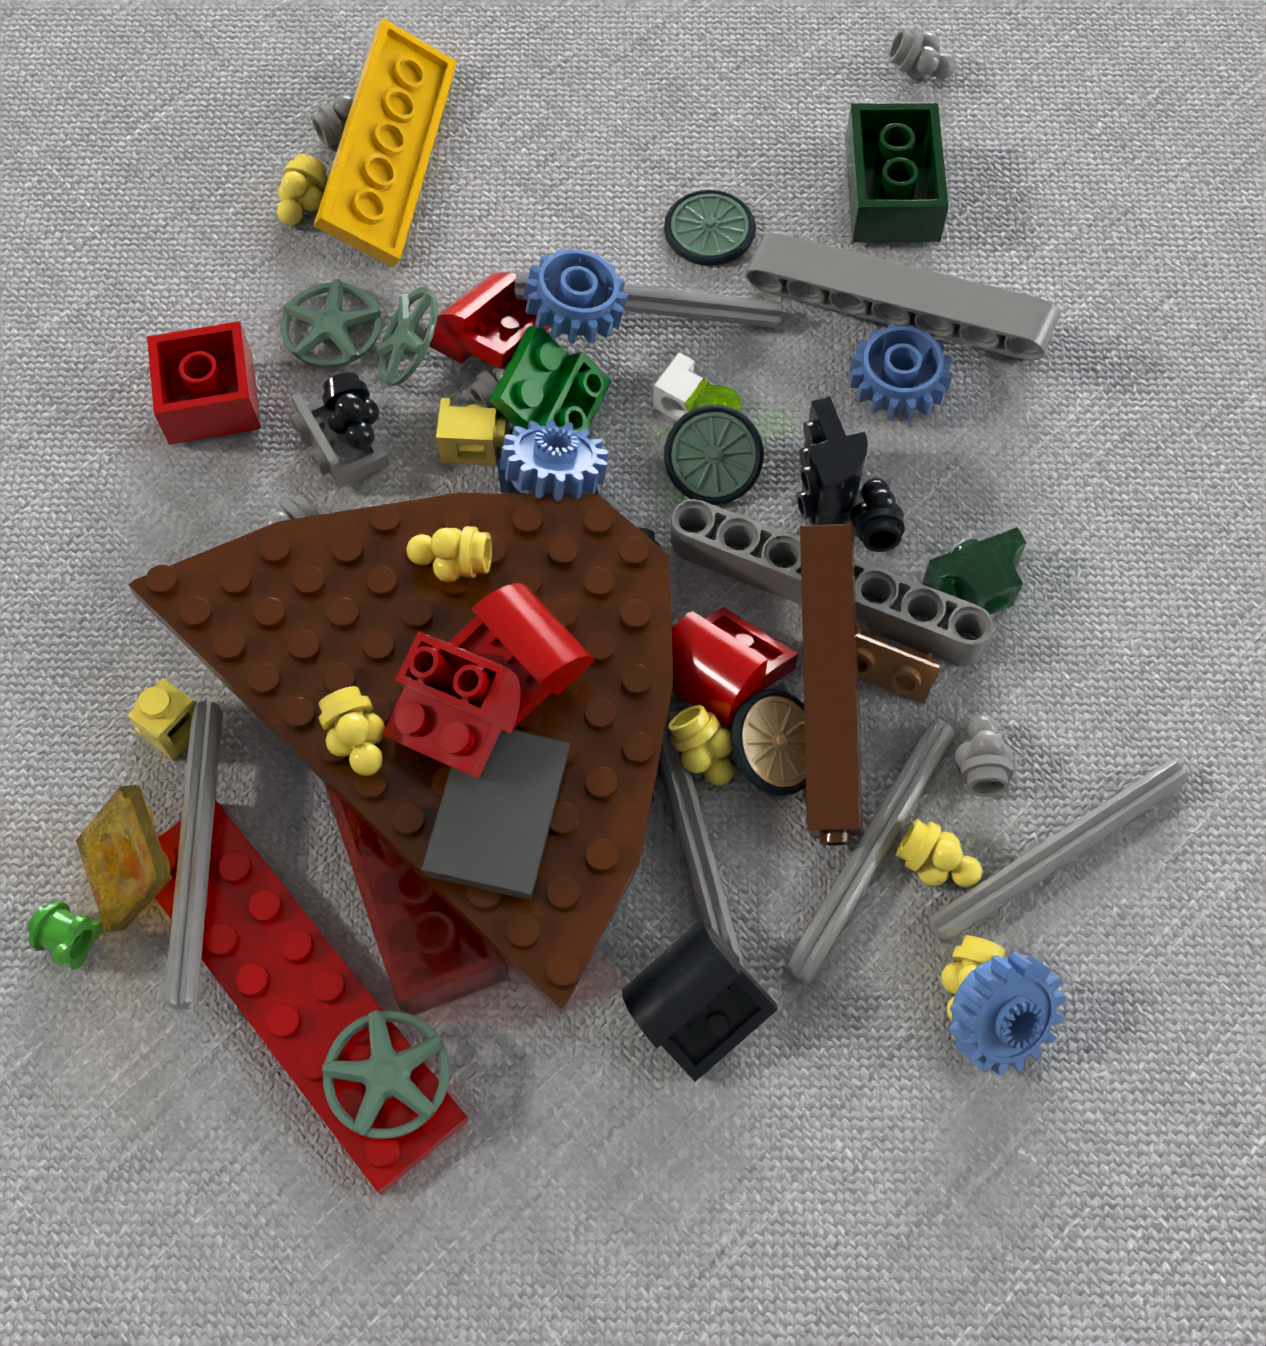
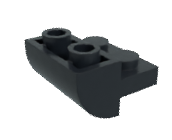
(830, 466)
(697, 1000)

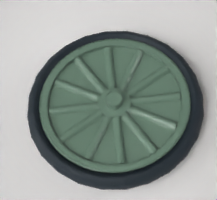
(709, 227)
(713, 454)

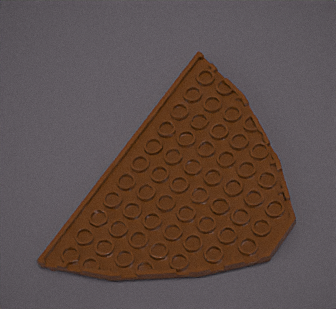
(338, 608)

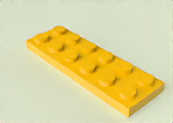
(386, 144)

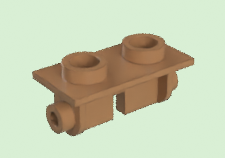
(898, 670)

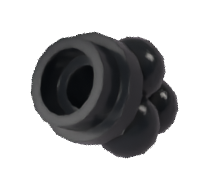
(350, 409)
(878, 517)

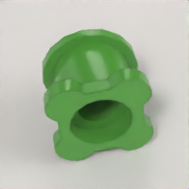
(63, 933)

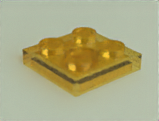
(123, 858)

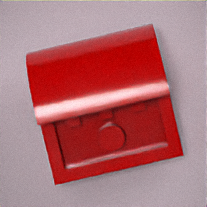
(484, 323)
(529, 640)
(725, 661)
(453, 704)

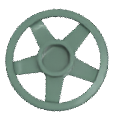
(331, 324)
(408, 337)
(385, 1074)

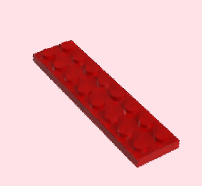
(301, 998)

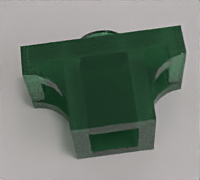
(980, 571)

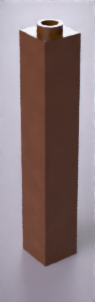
(831, 684)

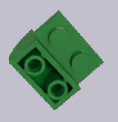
(549, 384)

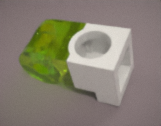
(682, 390)

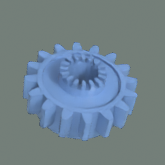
(575, 295)
(900, 371)
(553, 460)
(1006, 1012)

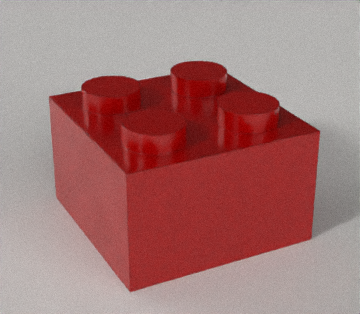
(203, 383)

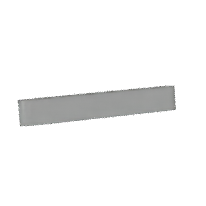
(904, 296)
(888, 619)

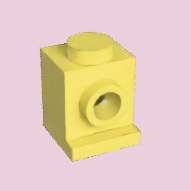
(469, 434)
(158, 712)

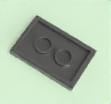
(497, 826)

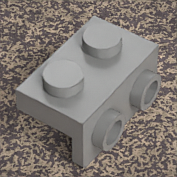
(331, 450)

